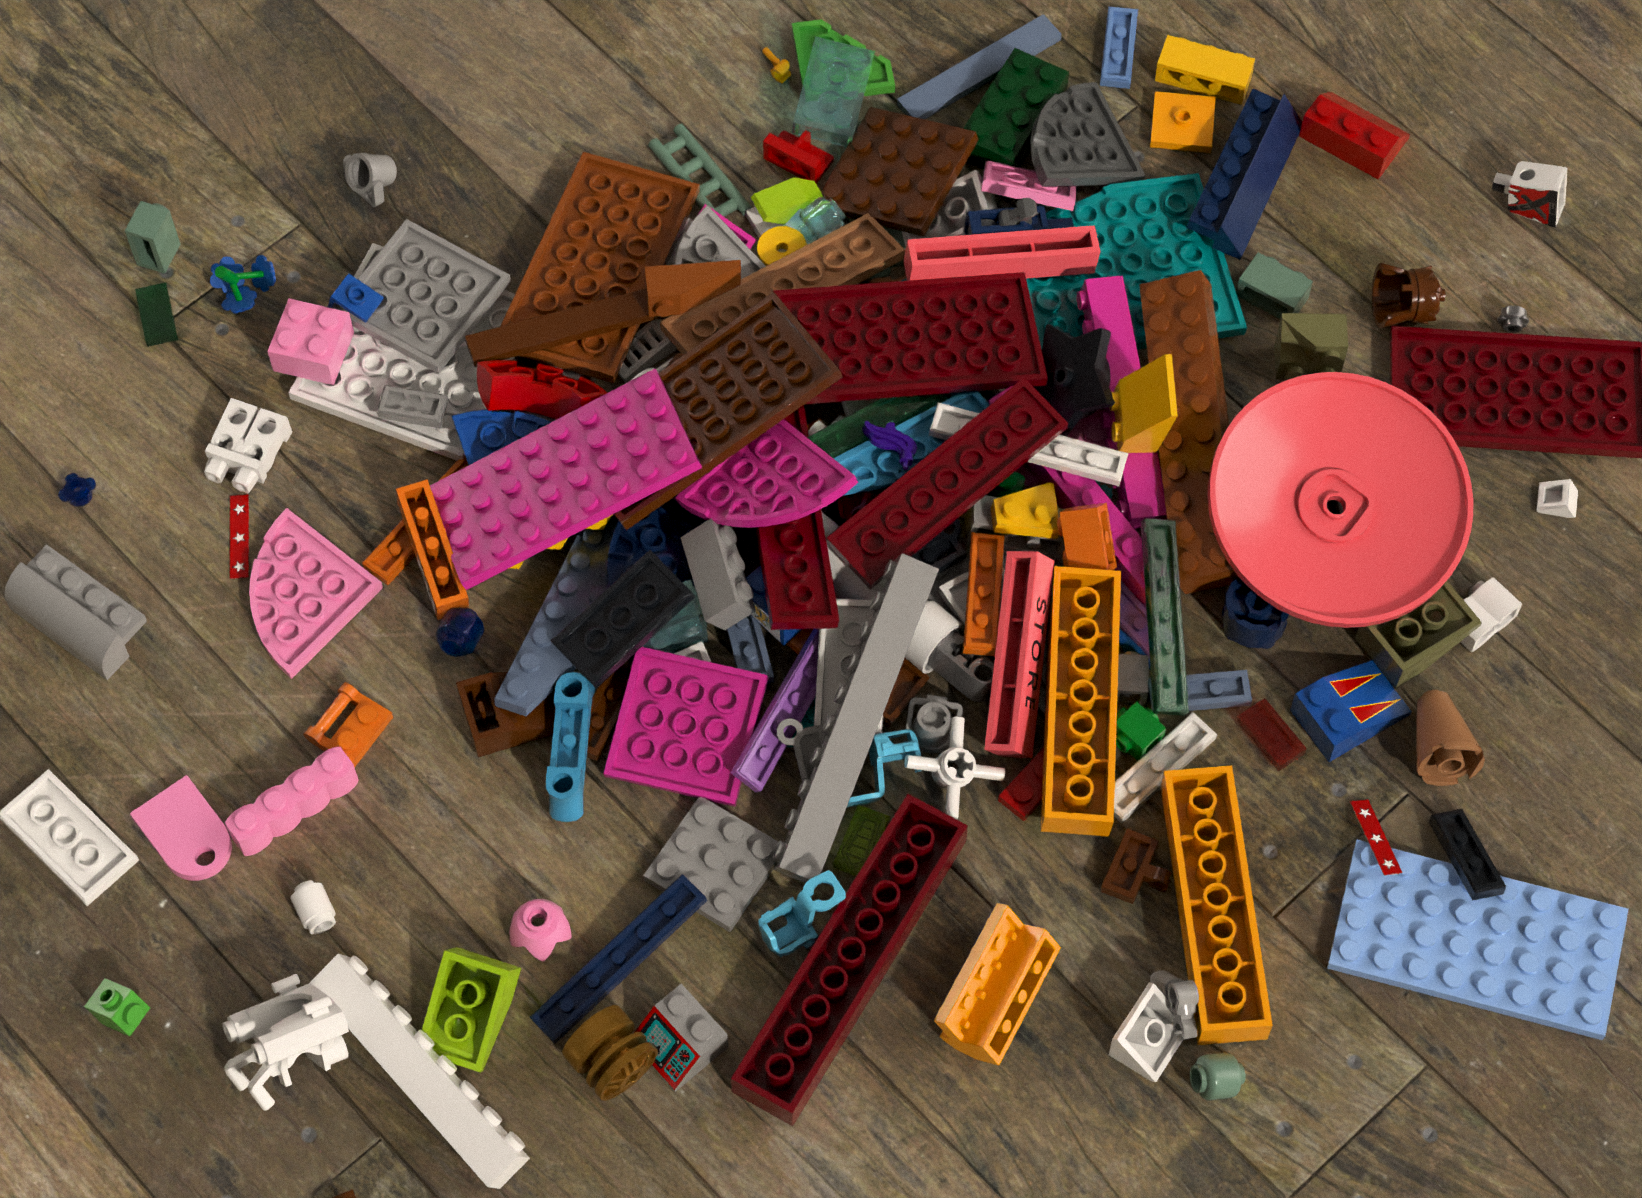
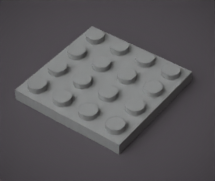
(429, 293)

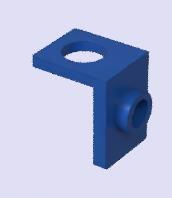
(356, 298)

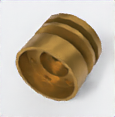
(609, 1052)

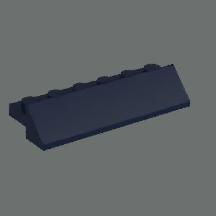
(1246, 173)

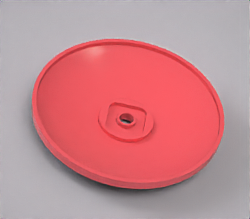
(1349, 443)

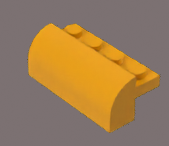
(996, 986)

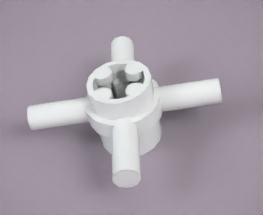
(945, 776)

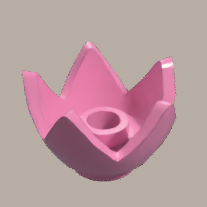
(539, 939)

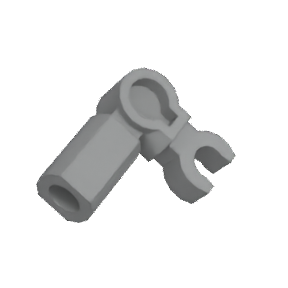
(1183, 1001)

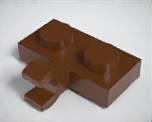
(1134, 866)

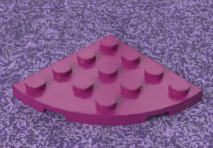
(769, 482)

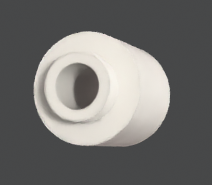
(313, 907)

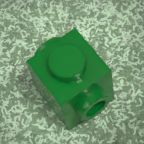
(1138, 730)

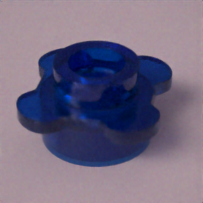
(80, 497)

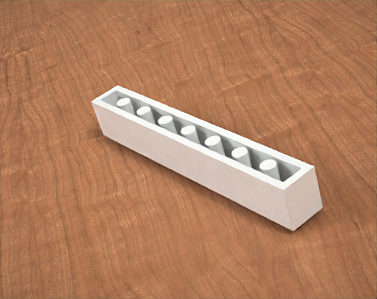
(421, 1072)

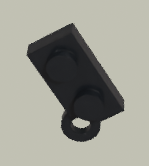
(943, 549)

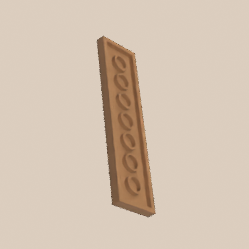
(833, 260)

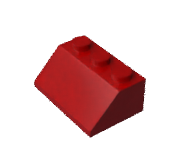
(1352, 134)

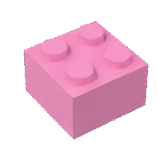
(311, 341)

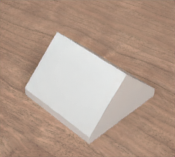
(1147, 1035)

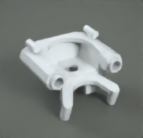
(282, 1030)

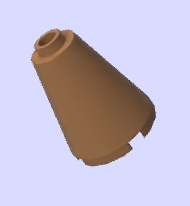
(1444, 741)

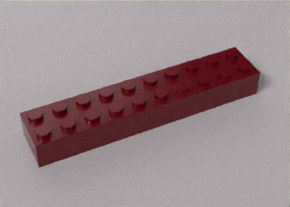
(849, 960)

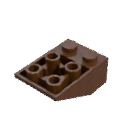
(497, 728)

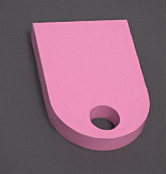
(182, 828)

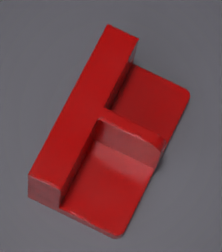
(797, 155)

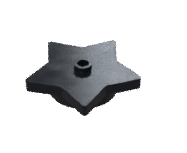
(1076, 373)

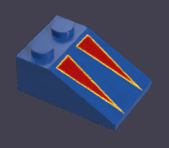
(1348, 708)

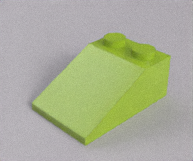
(469, 1006)

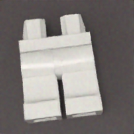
(245, 444)

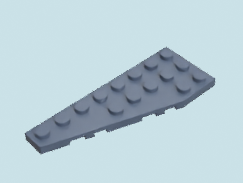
(573, 590)

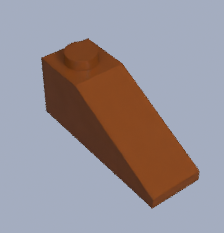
(686, 286)

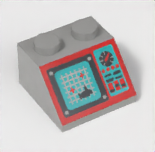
(683, 1037)

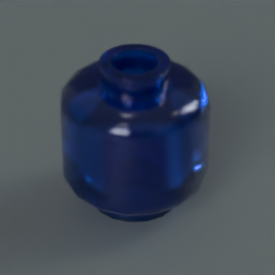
(459, 632)

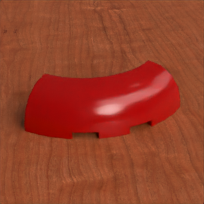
(538, 390)

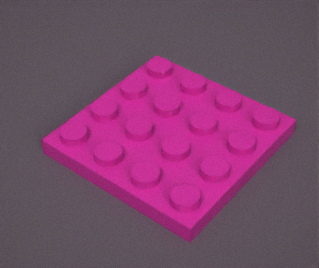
(685, 725)

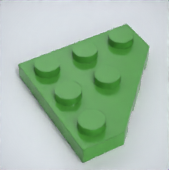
(881, 75)

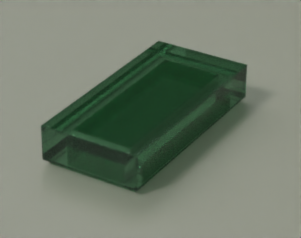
(156, 314)

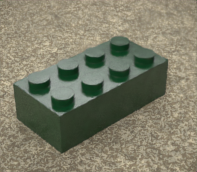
(1011, 107)

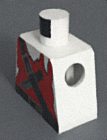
(1535, 191)

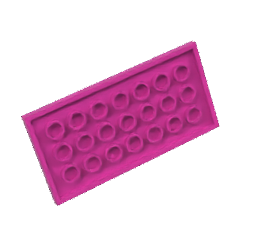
(563, 478)

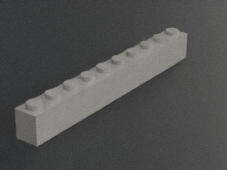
(856, 718)

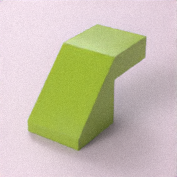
(784, 199)

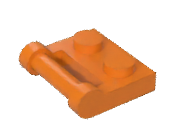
(357, 731)

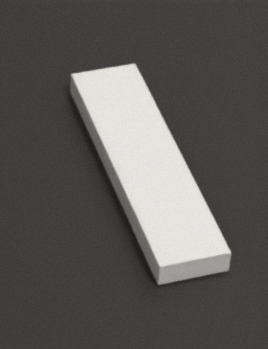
(1171, 753)

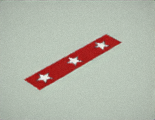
(239, 536)
(1376, 837)

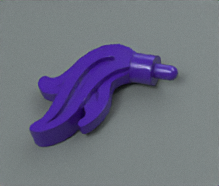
(892, 439)

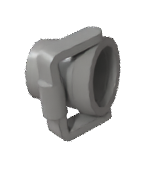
(369, 174)
(932, 722)

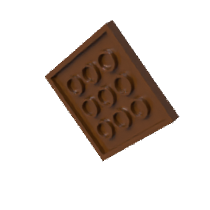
(899, 169)

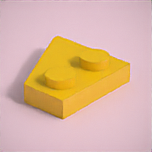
(1027, 512)

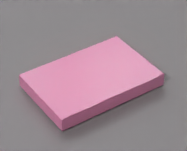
(1023, 183)

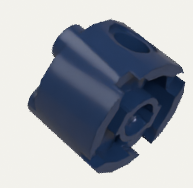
(1251, 619)

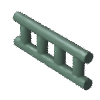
(701, 159)

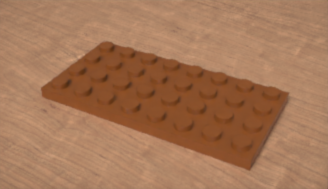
(597, 248)

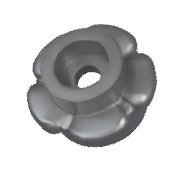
(1513, 318)

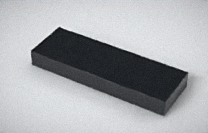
(1467, 854)

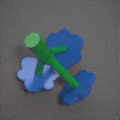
(231, 280)

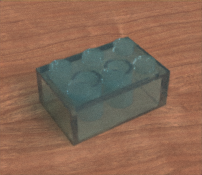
(833, 91)

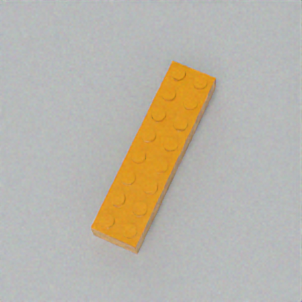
(1081, 702)
(1216, 905)

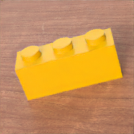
(1204, 69)

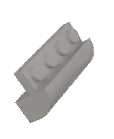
(73, 610)

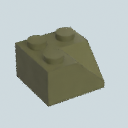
(1310, 344)

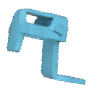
(885, 751)
(799, 916)

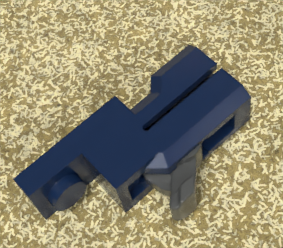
(1020, 218)

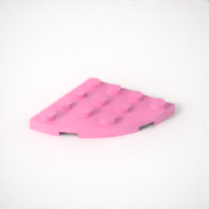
(304, 592)

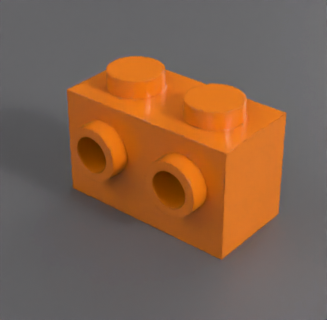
(1087, 537)

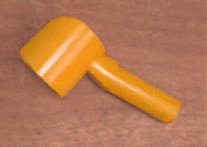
(780, 71)

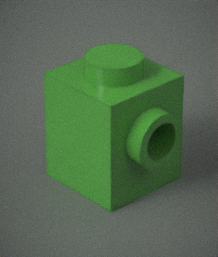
(117, 1007)

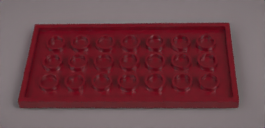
(922, 335)
(1525, 389)

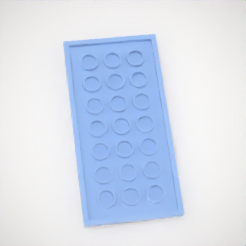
(1511, 953)

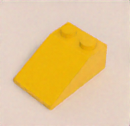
(1144, 407)

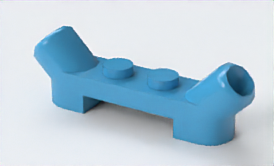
(569, 747)

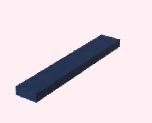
(618, 959)

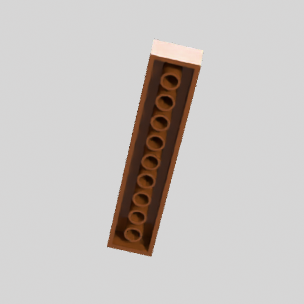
(1183, 323)

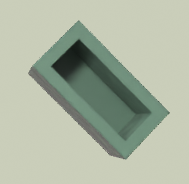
(152, 236)
(1273, 286)

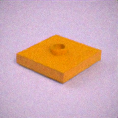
(1182, 122)

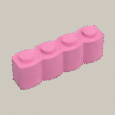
(299, 797)

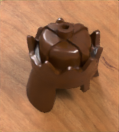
(1405, 295)

